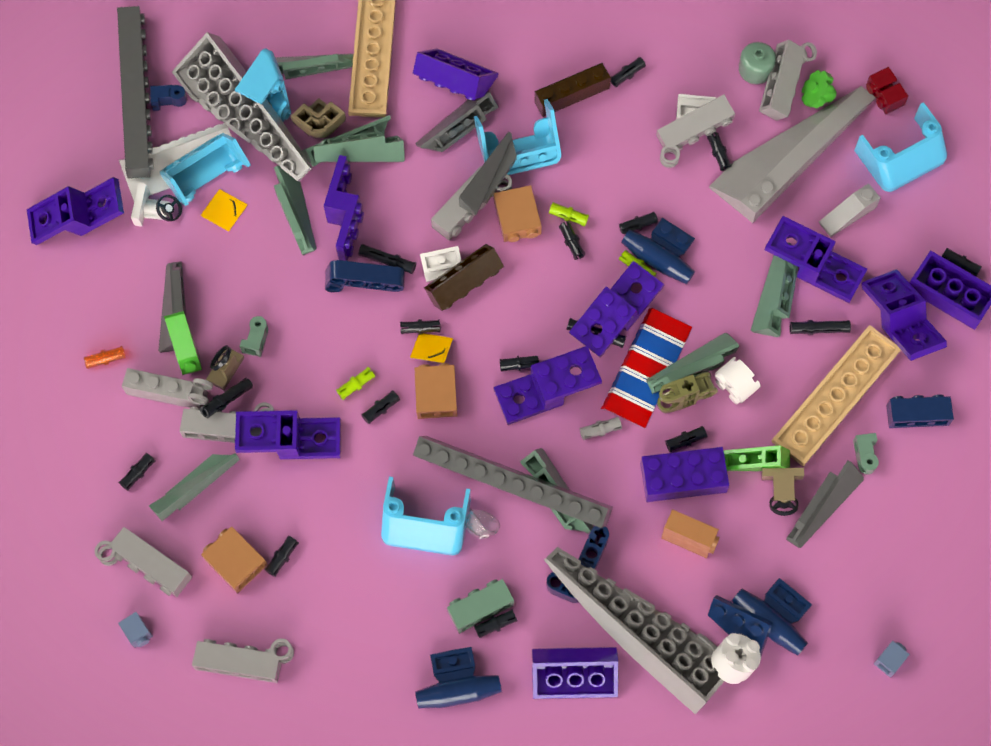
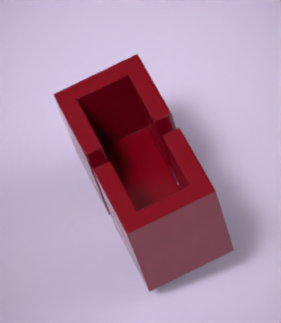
(888, 95)

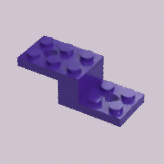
(343, 209)
(75, 211)
(816, 259)
(616, 309)
(904, 315)
(547, 385)
(288, 435)

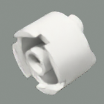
(737, 380)
(736, 658)

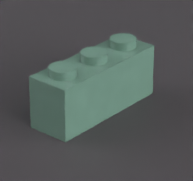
(480, 605)

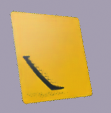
(223, 210)
(431, 348)

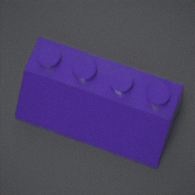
(454, 73)
(575, 673)

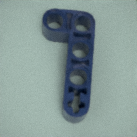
(363, 275)
(590, 545)

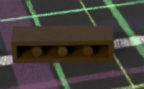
(573, 88)
(464, 277)

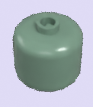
(756, 62)

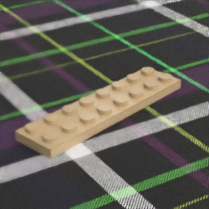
(372, 58)
(836, 395)

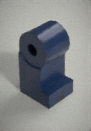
(167, 95)

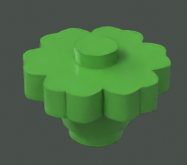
(818, 89)

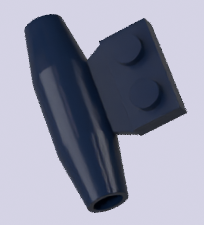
(663, 250)
(783, 608)
(456, 681)

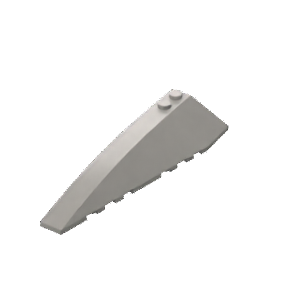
(210, 77)
(771, 168)
(652, 638)

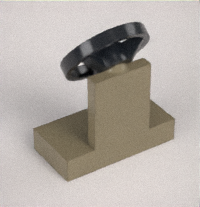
(225, 367)
(783, 488)

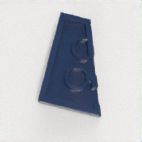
(740, 621)

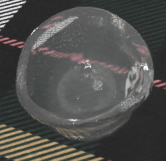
(481, 524)

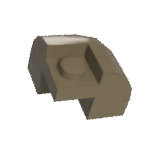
(318, 119)

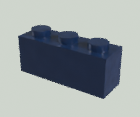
(919, 411)

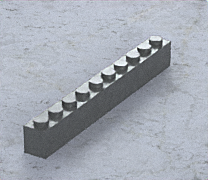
(134, 92)
(513, 481)

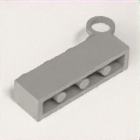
(783, 78)
(692, 126)
(452, 217)
(166, 388)
(217, 427)
(145, 559)
(241, 662)

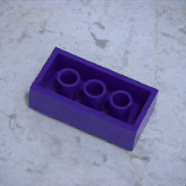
(952, 289)
(684, 474)

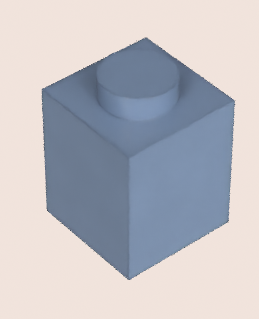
(135, 630)
(892, 658)

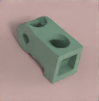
(256, 338)
(864, 452)

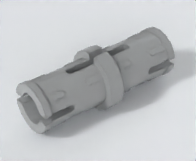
(600, 428)

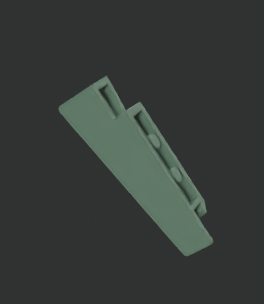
(309, 65)
(294, 207)

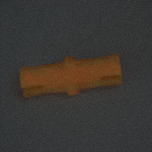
(104, 357)

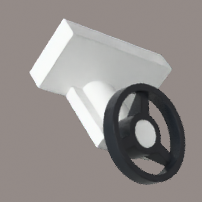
(153, 208)

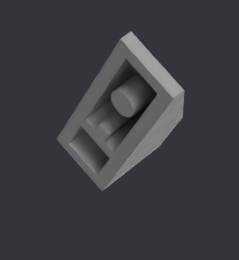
(850, 210)

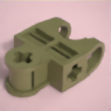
(685, 390)

